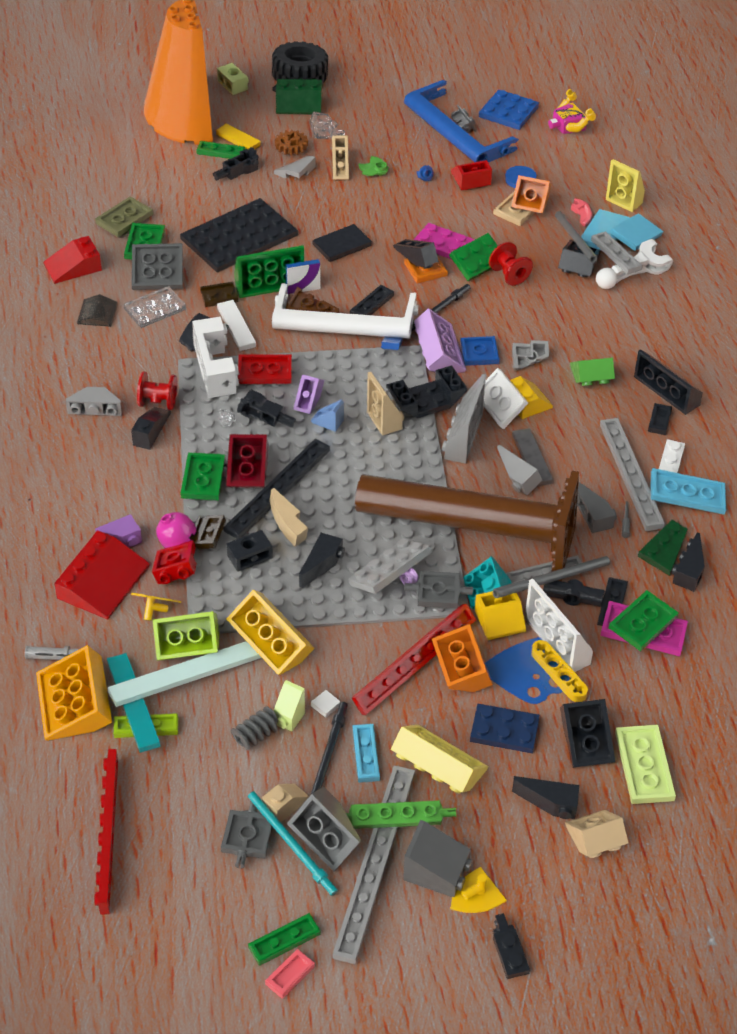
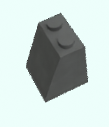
(436, 861)

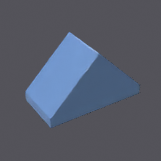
(330, 416)

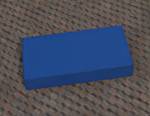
(391, 343)

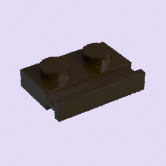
(218, 293)
(208, 531)

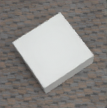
(325, 703)

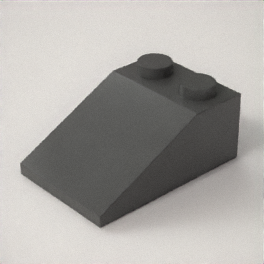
(325, 828)

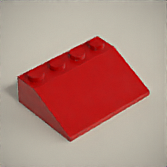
(100, 575)

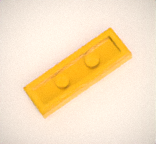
(237, 137)

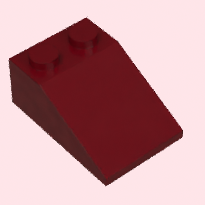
(247, 460)

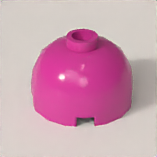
(174, 529)

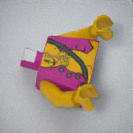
(569, 117)

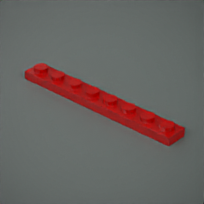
(409, 662)
(106, 838)

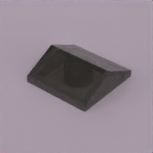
(97, 311)

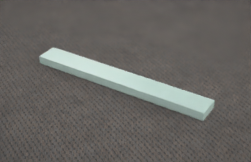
(182, 673)

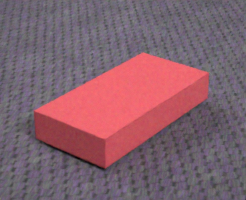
(289, 973)

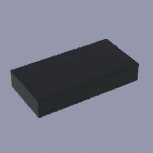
(659, 419)

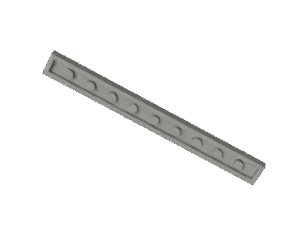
(371, 873)

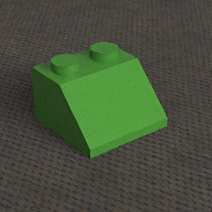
(593, 370)

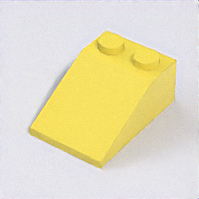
(625, 186)

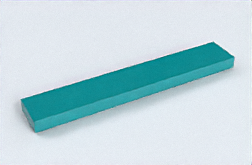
(136, 711)

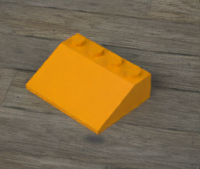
(74, 695)

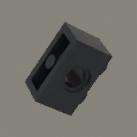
(249, 550)

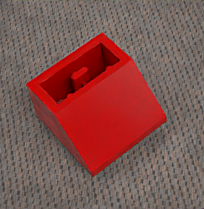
(472, 175)

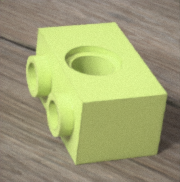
(232, 78)

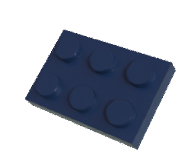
(504, 728)

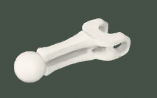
(651, 263)

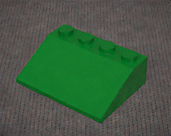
(264, 271)

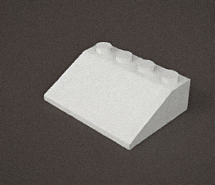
(556, 628)

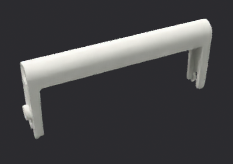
(343, 323)

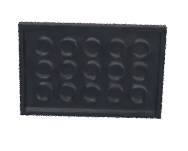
(238, 233)

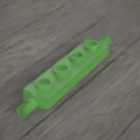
(398, 814)

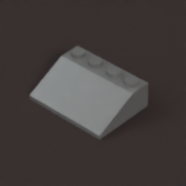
(465, 423)

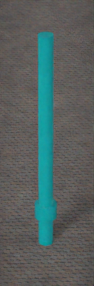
(319, 874)

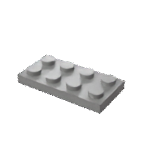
(389, 565)

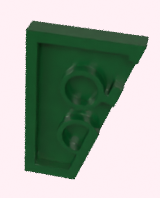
(664, 547)

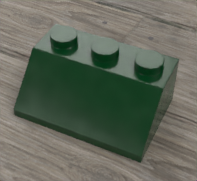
(298, 96)

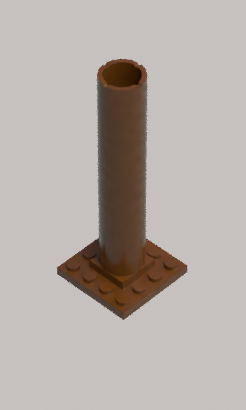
(475, 510)

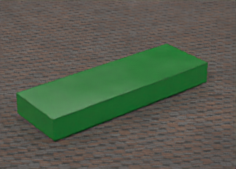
(218, 149)
(284, 939)

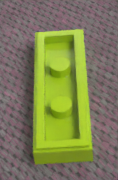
(163, 723)

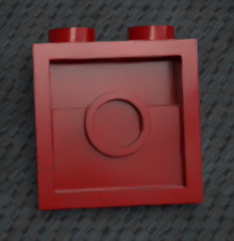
(174, 563)

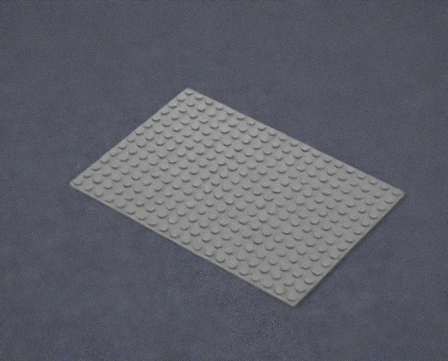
(322, 495)

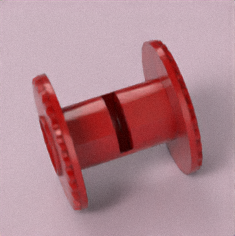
(514, 269)
(157, 392)

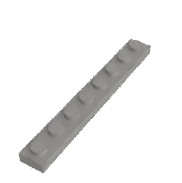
(632, 474)

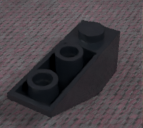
(691, 566)

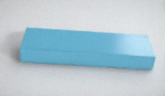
(366, 753)

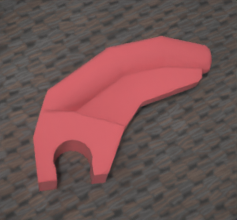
(583, 209)

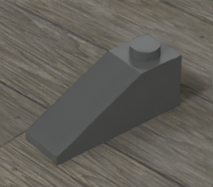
(595, 510)

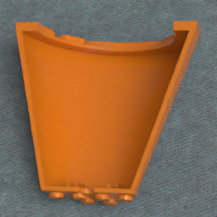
(178, 84)

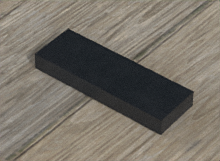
(373, 301)
(614, 592)

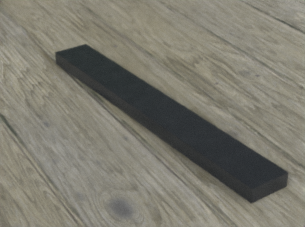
(283, 483)

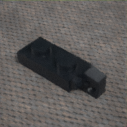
(509, 948)

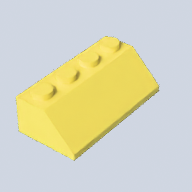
(438, 758)

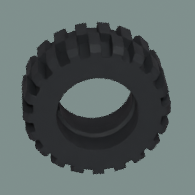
(300, 61)

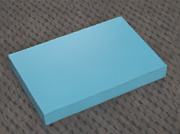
(635, 231)

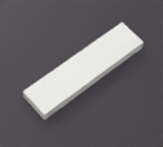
(237, 325)

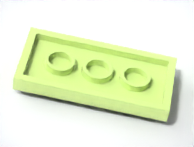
(645, 764)

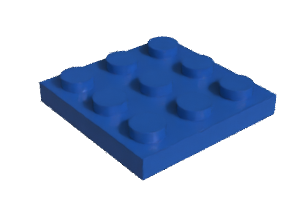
(508, 109)

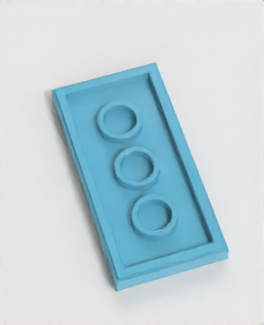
(602, 222)
(688, 491)

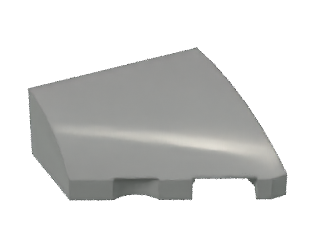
(297, 168)
(528, 354)

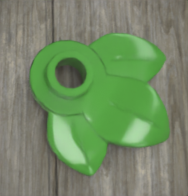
(375, 167)

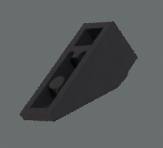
(418, 252)
(148, 427)
(321, 558)
(552, 797)

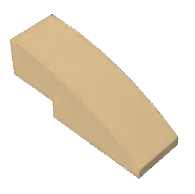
(287, 518)

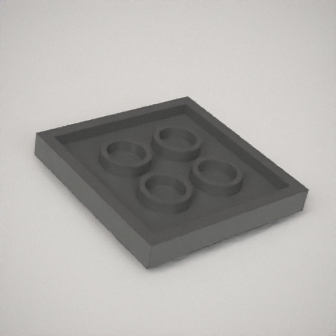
(157, 266)

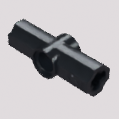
(574, 592)

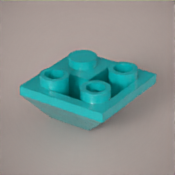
(485, 579)

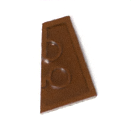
(307, 302)

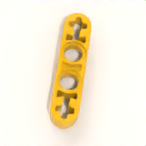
(562, 669)

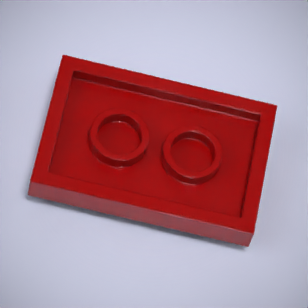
(265, 368)

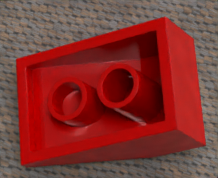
(74, 260)

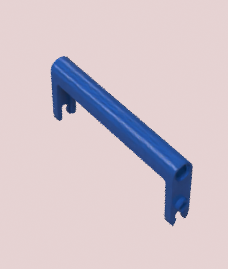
(419, 103)

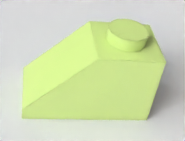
(290, 706)

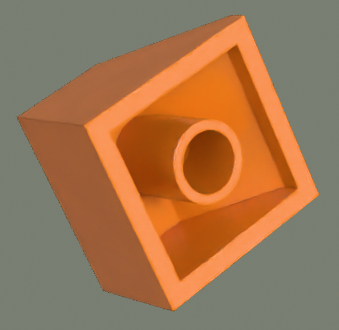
(531, 194)

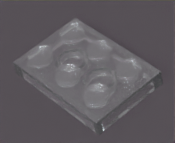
(154, 307)

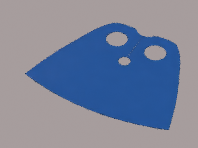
(515, 669)

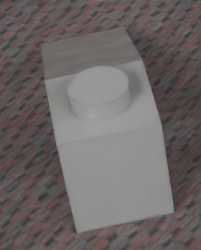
(522, 474)

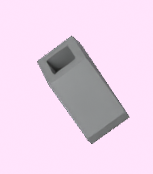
(94, 402)

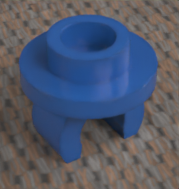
(425, 173)

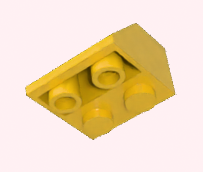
(499, 615)

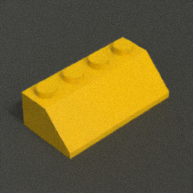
(269, 633)

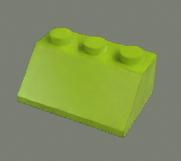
(186, 635)

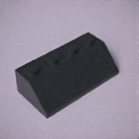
(666, 383)

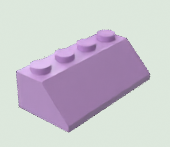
(438, 342)

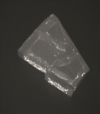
(324, 127)

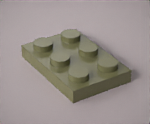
(120, 217)

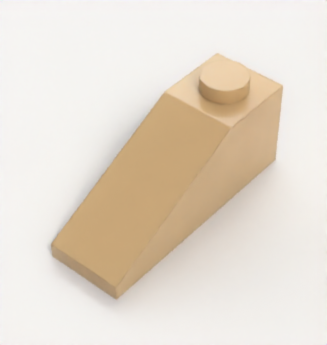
(340, 157)

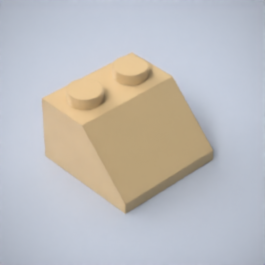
(597, 833)

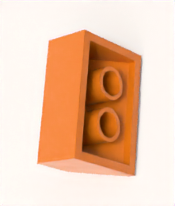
(462, 660)

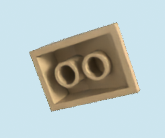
(382, 408)

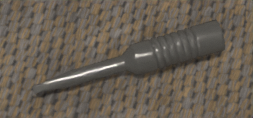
(626, 523)

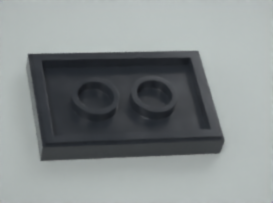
(341, 242)

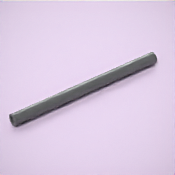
(576, 237)
(551, 576)

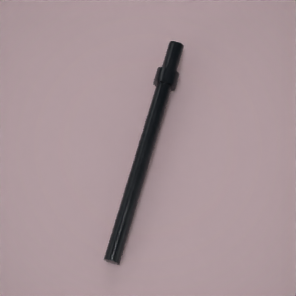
(455, 296)
(338, 723)

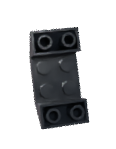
(431, 396)

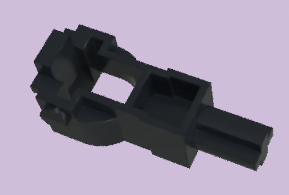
(242, 164)
(258, 406)

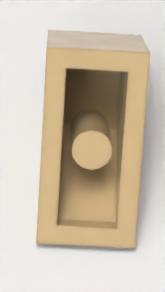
(284, 800)

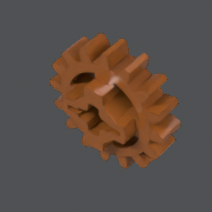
(291, 142)

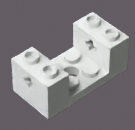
(221, 374)

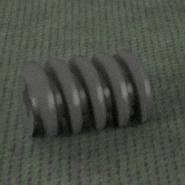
(255, 727)

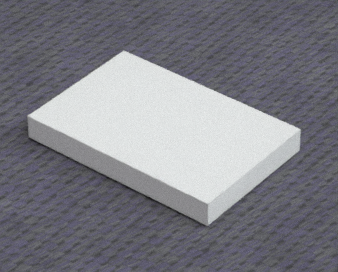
(502, 398)

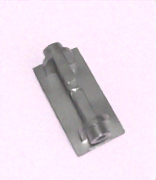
(462, 119)

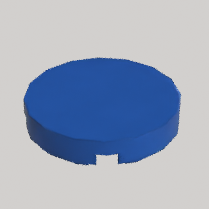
(512, 174)

